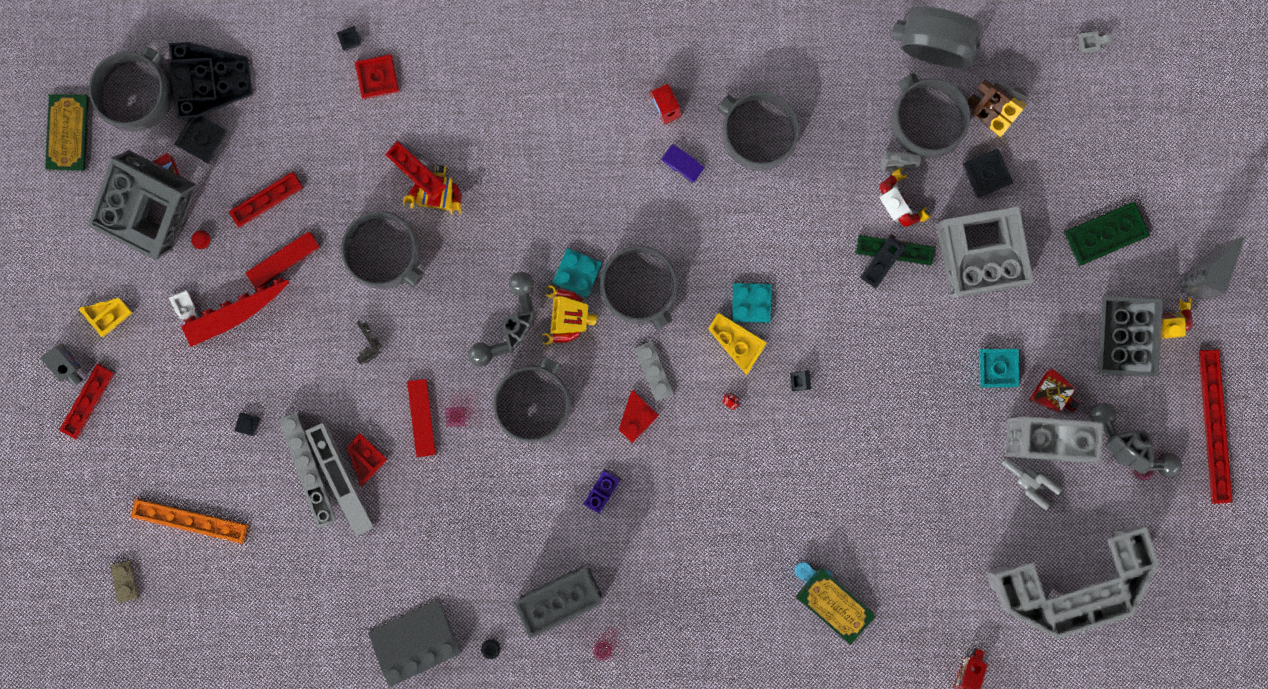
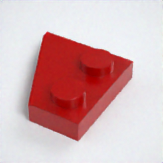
(636, 417)
(365, 458)

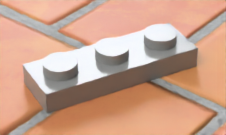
(653, 371)

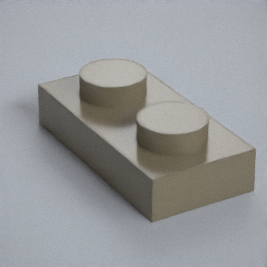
(124, 581)

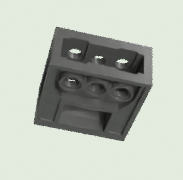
(127, 200)
(558, 601)

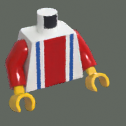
(896, 202)

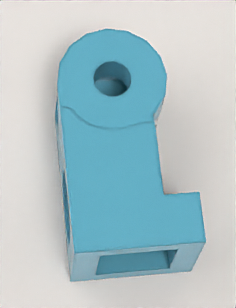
(805, 571)

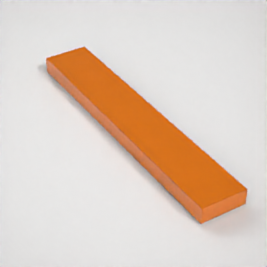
(189, 521)

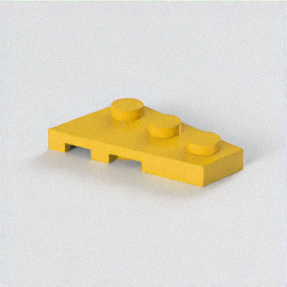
(737, 342)

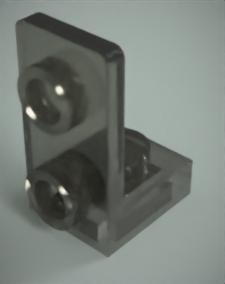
(368, 354)

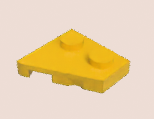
(106, 315)

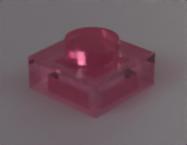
(455, 416)

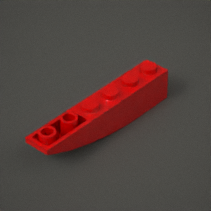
(230, 314)

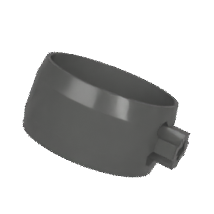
(939, 37)
(116, 60)
(911, 83)
(730, 105)
(411, 275)
(658, 320)
(547, 366)

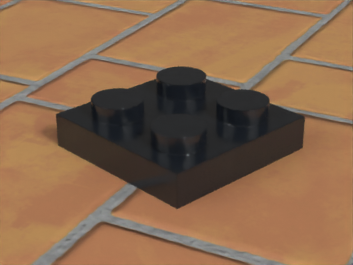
(201, 138)
(987, 173)

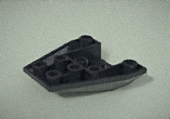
(206, 78)

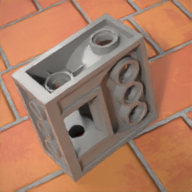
(1008, 252)
(1054, 440)

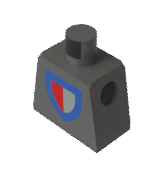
(55, 361)

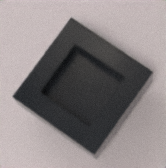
(349, 38)
(800, 380)
(246, 424)

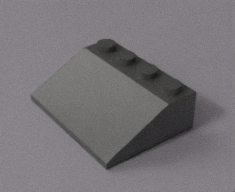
(1213, 272)
(1130, 336)
(414, 643)

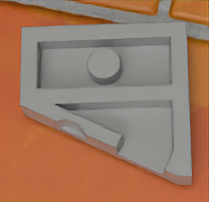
(894, 161)

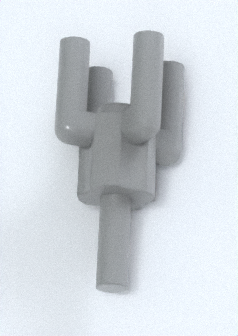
(1033, 483)

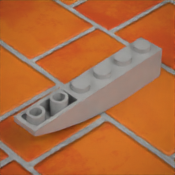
(308, 469)
(339, 478)

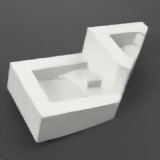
(183, 305)

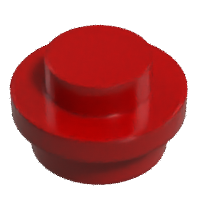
(200, 239)
(731, 401)

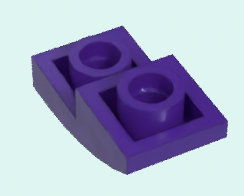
(683, 163)
(602, 491)

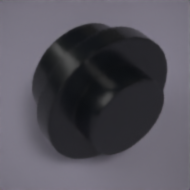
(490, 649)

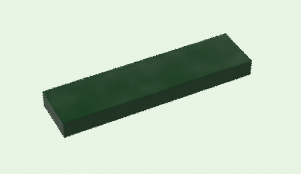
(912, 253)

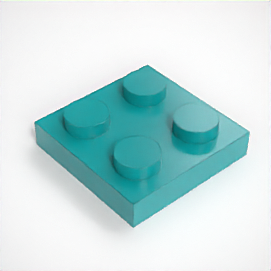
(577, 273)
(751, 303)
(998, 368)

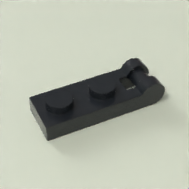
(883, 261)

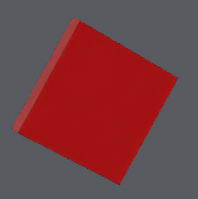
(376, 76)

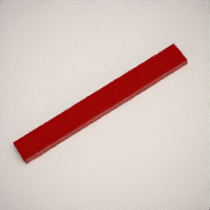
(1215, 426)

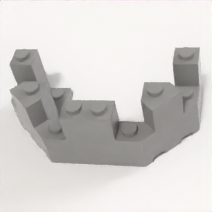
(1088, 607)

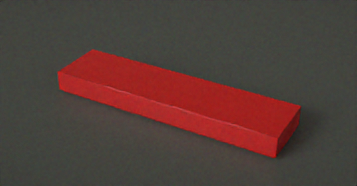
(415, 170)
(266, 199)
(282, 260)
(87, 401)
(421, 418)

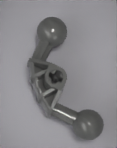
(521, 285)
(1133, 447)

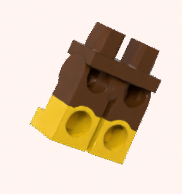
(996, 108)

